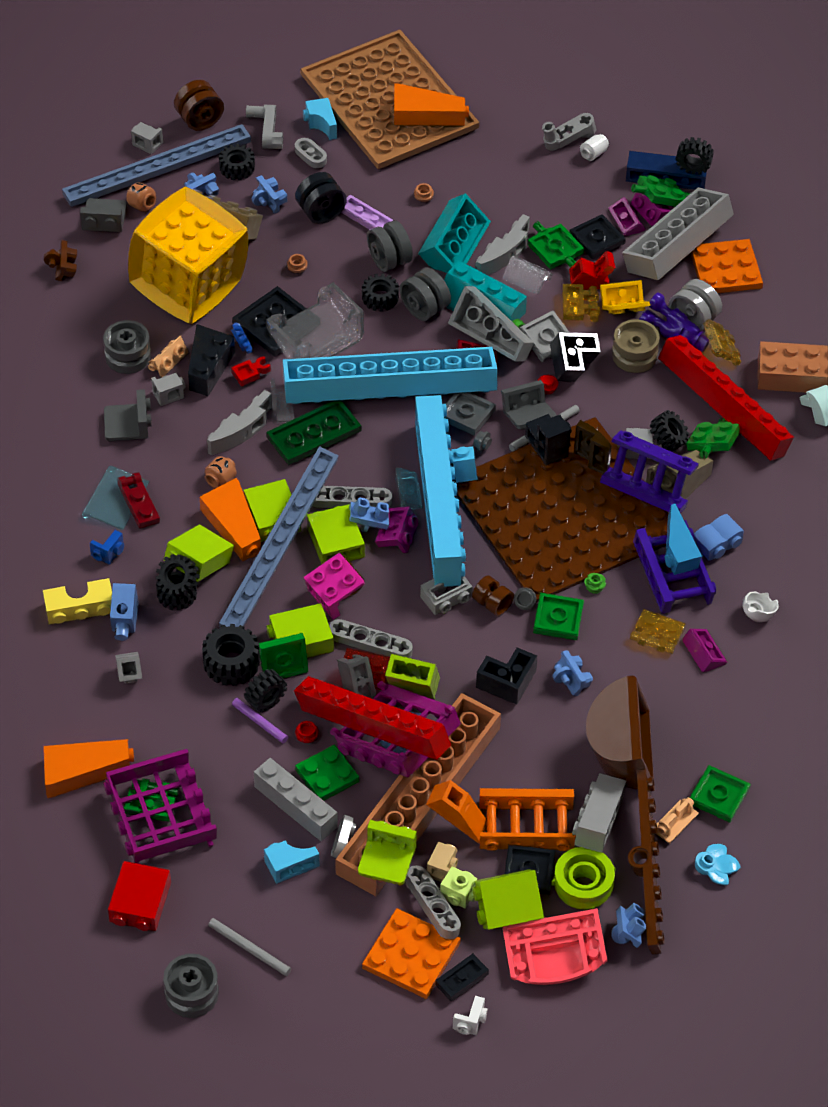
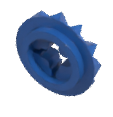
(241, 338)

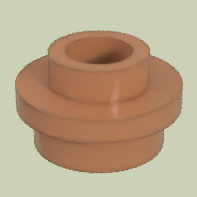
(423, 192)
(297, 263)

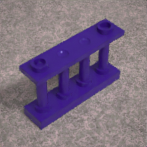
(635, 485)
(659, 579)

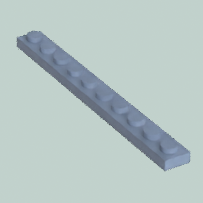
(155, 165)
(279, 538)

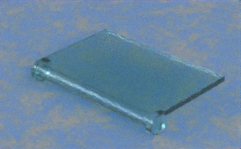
(108, 502)

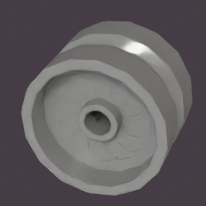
(697, 301)

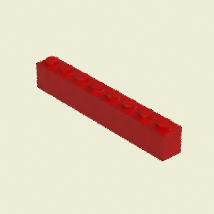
(726, 397)
(373, 717)

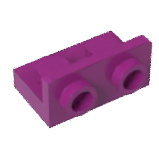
(649, 211)
(400, 529)

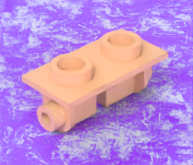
(169, 357)
(676, 820)

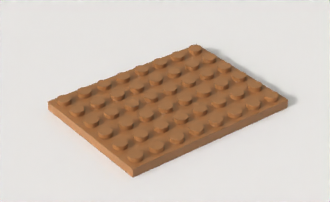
(363, 97)

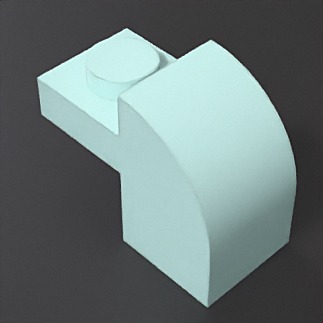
(818, 401)

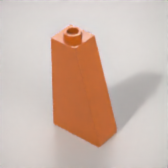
(427, 107)
(232, 518)
(82, 764)

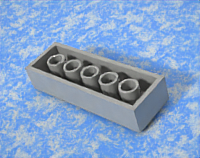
(678, 233)

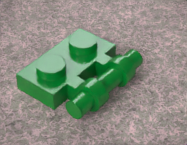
(152, 802)

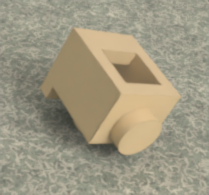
(441, 861)

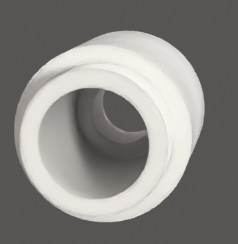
(594, 147)

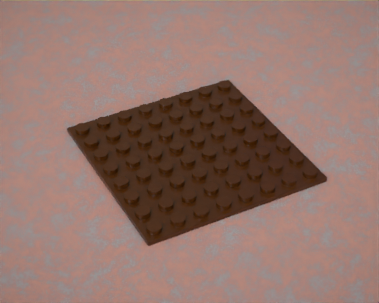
(557, 518)

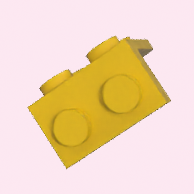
(622, 296)

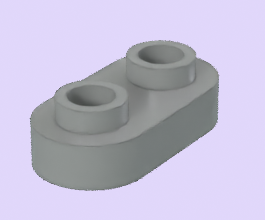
(310, 153)
(345, 830)

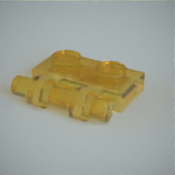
(573, 302)
(722, 342)
(660, 627)

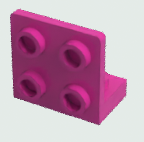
(333, 583)

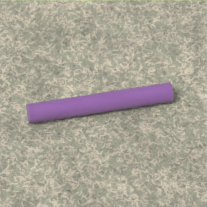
(259, 720)

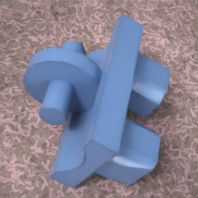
(204, 184)
(266, 194)
(369, 516)
(569, 673)
(629, 925)

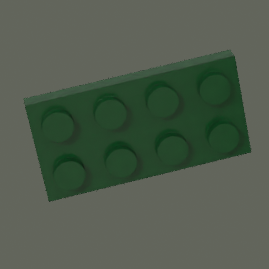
(314, 429)

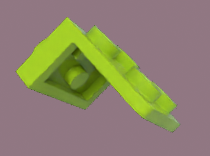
(387, 852)

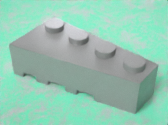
(486, 323)

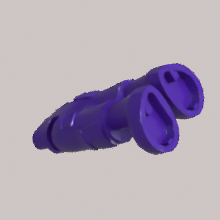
(676, 323)

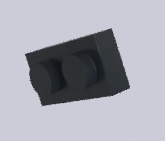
(462, 977)

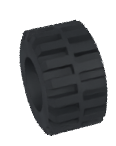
(231, 669)

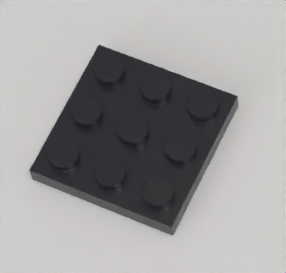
(254, 317)

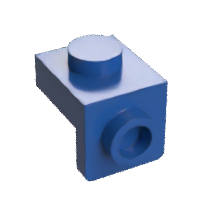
(109, 550)

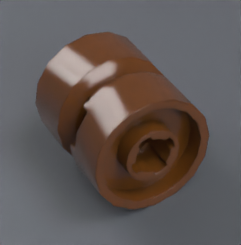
(494, 596)

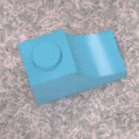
(321, 117)
(464, 464)
(289, 861)

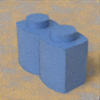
(718, 537)

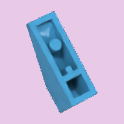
(681, 549)

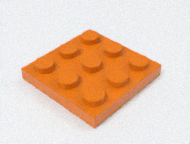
(727, 265)
(410, 954)

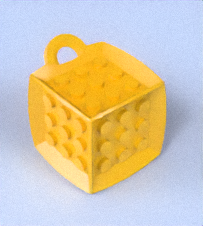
(187, 254)

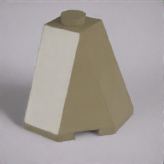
(691, 482)

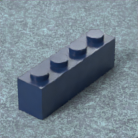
(661, 167)

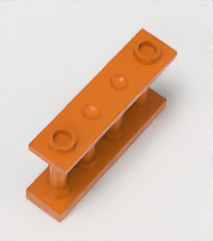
(526, 799)

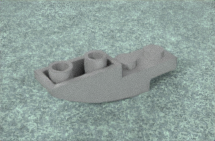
(500, 250)
(240, 428)

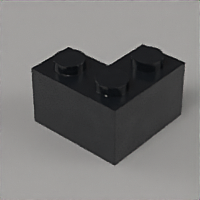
(571, 352)
(549, 437)
(509, 679)

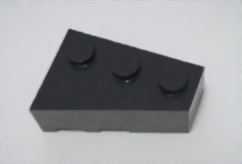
(209, 358)

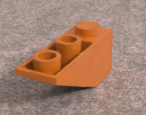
(458, 808)

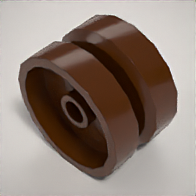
(198, 105)

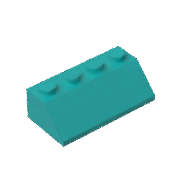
(454, 234)
(502, 296)

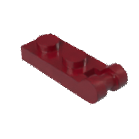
(138, 500)

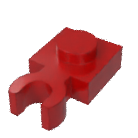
(248, 372)

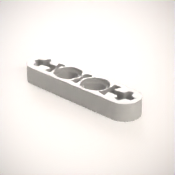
(350, 494)
(372, 636)
(427, 903)

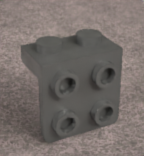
(103, 215)
(525, 403)
(128, 420)

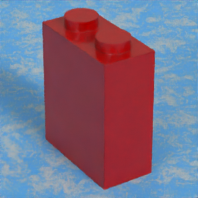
(139, 896)

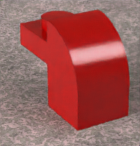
(592, 273)

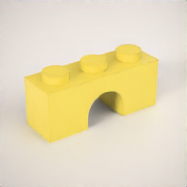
(65, 608)

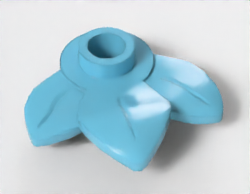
(716, 864)

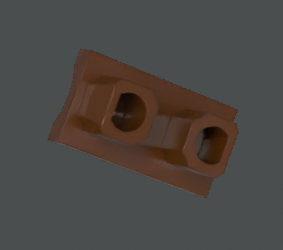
(60, 260)

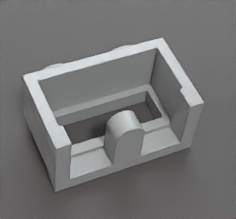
(445, 602)

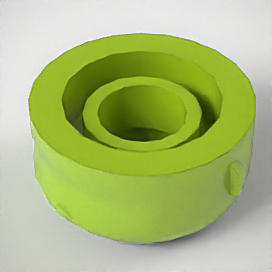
(588, 864)

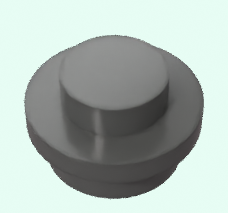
(482, 441)
(525, 598)

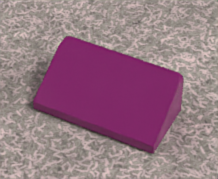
(626, 217)
(703, 649)

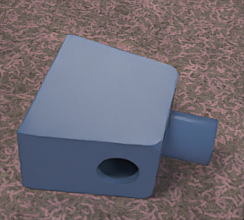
(124, 610)

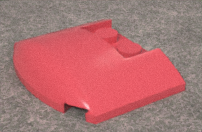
(555, 948)

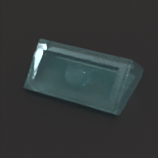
(408, 488)

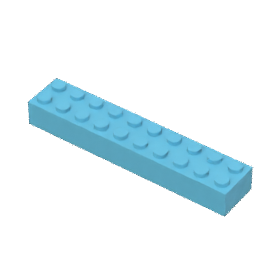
(389, 375)
(439, 491)

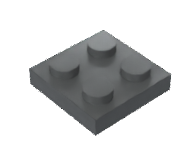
(468, 412)

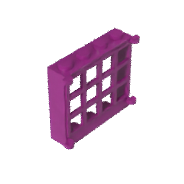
(405, 763)
(194, 799)

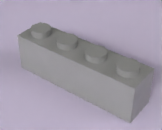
(295, 799)
(599, 812)

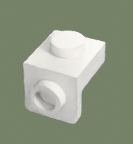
(470, 1025)

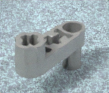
(580, 126)
(270, 138)

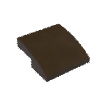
(592, 446)

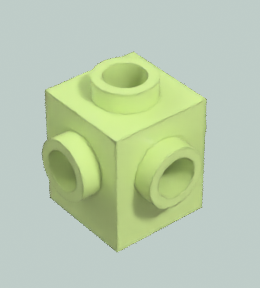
(458, 887)

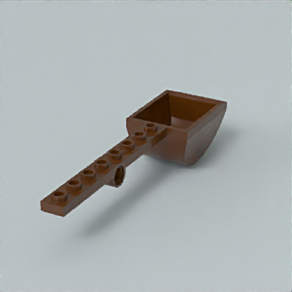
(622, 743)

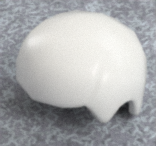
(759, 606)

